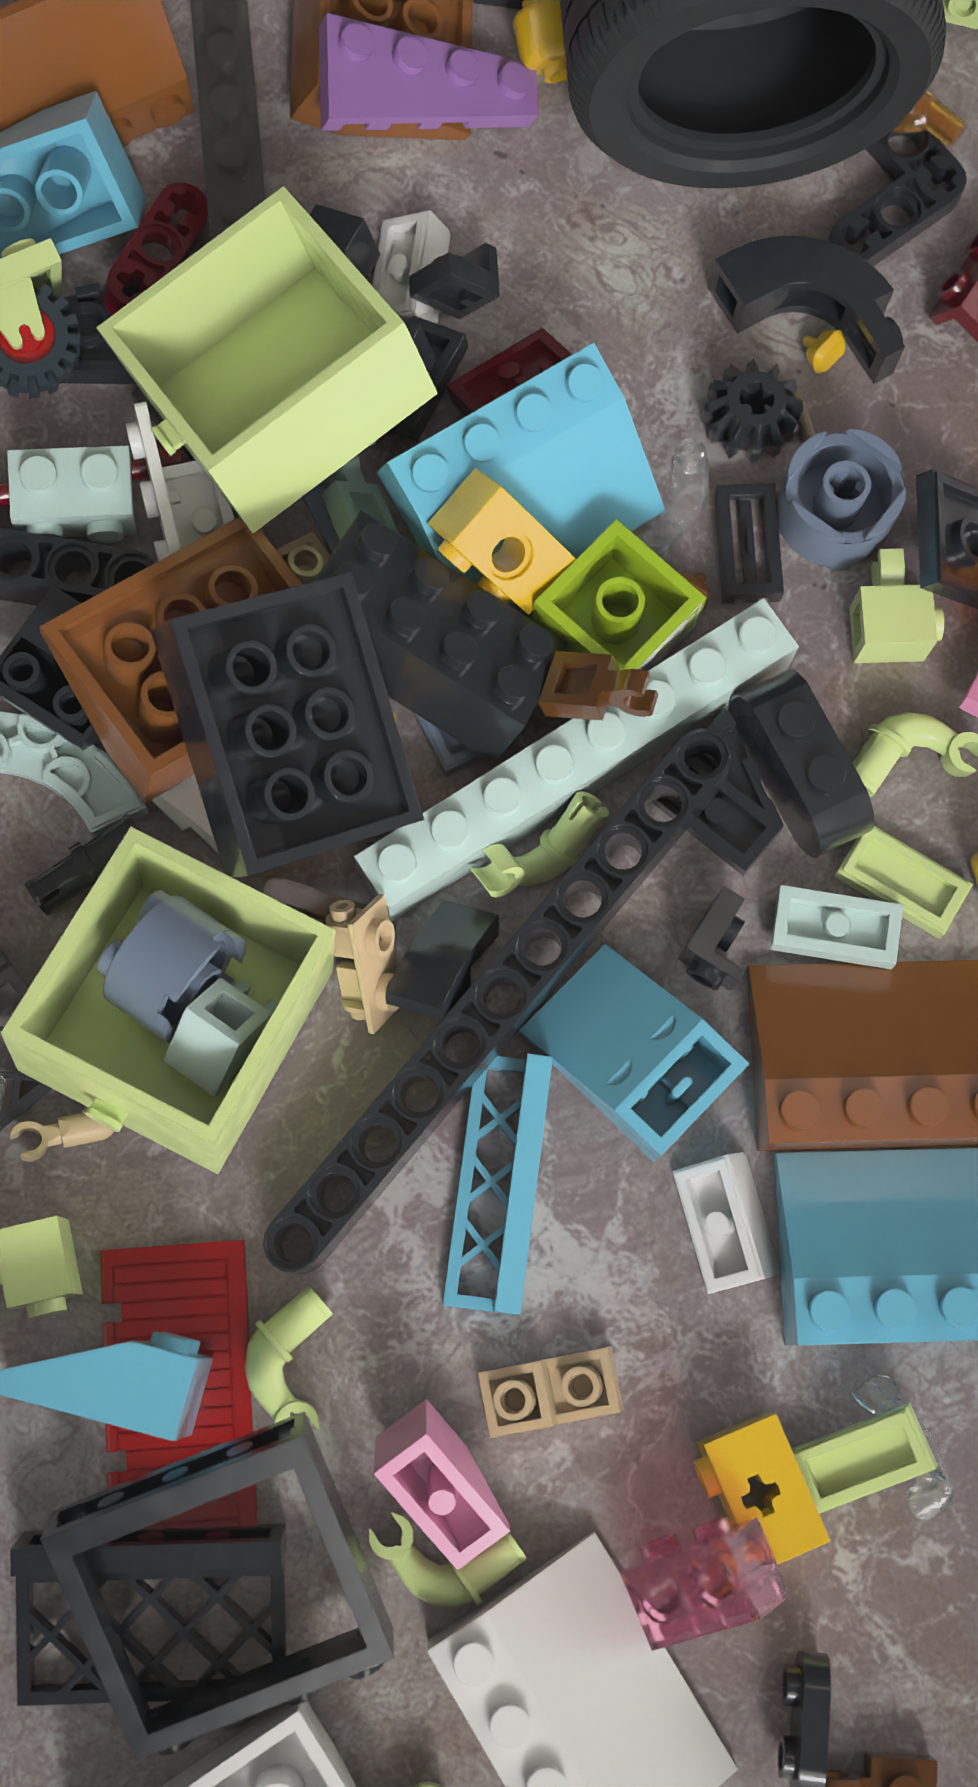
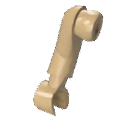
(68, 1131)

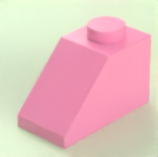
(439, 1484)

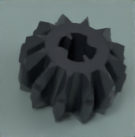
(732, 407)

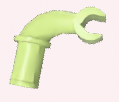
(899, 734)
(556, 852)
(271, 1348)
(443, 1583)

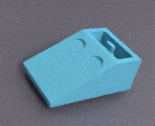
(634, 1051)

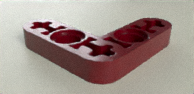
(134, 266)

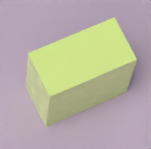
(269, 359)
(114, 1065)

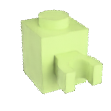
(893, 618)
(39, 1266)

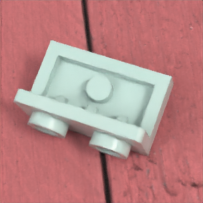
(72, 492)

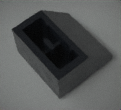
(35, 681)

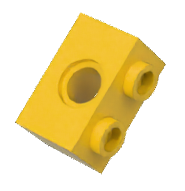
(479, 518)

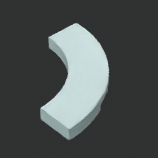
(82, 778)

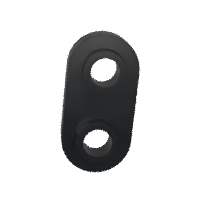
(808, 1693)

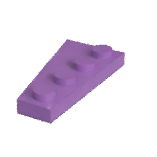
(400, 77)

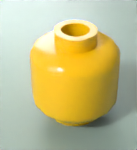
(541, 39)

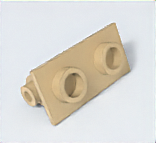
(369, 940)

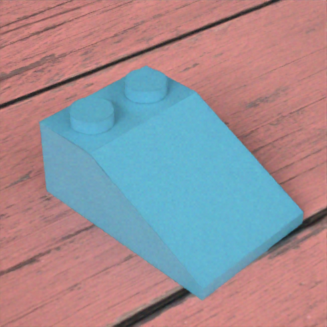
(66, 178)
(130, 1385)

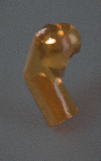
(934, 117)

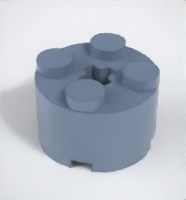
(810, 504)
(167, 962)

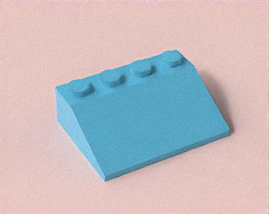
(552, 444)
(878, 1245)

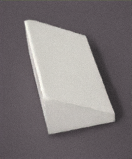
(405, 247)
(726, 1222)

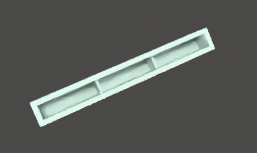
(573, 758)

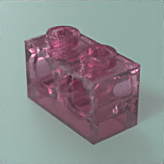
(707, 1593)

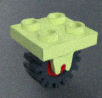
(35, 326)

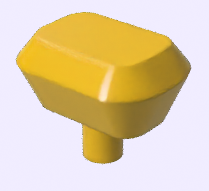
(824, 350)

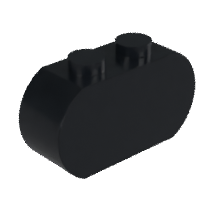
(802, 763)

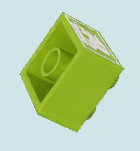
(620, 602)

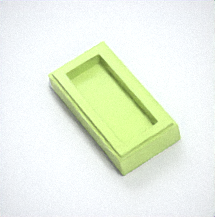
(901, 875)
(864, 1458)

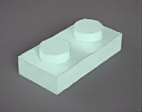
(836, 927)

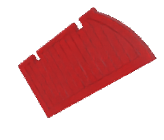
(203, 1297)

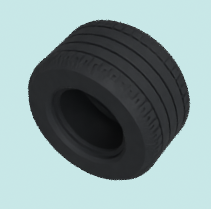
(745, 84)

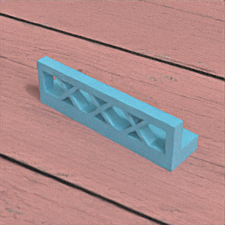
(522, 1186)

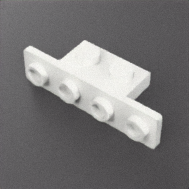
(178, 493)

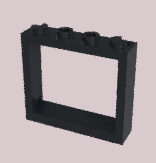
(178, 1489)

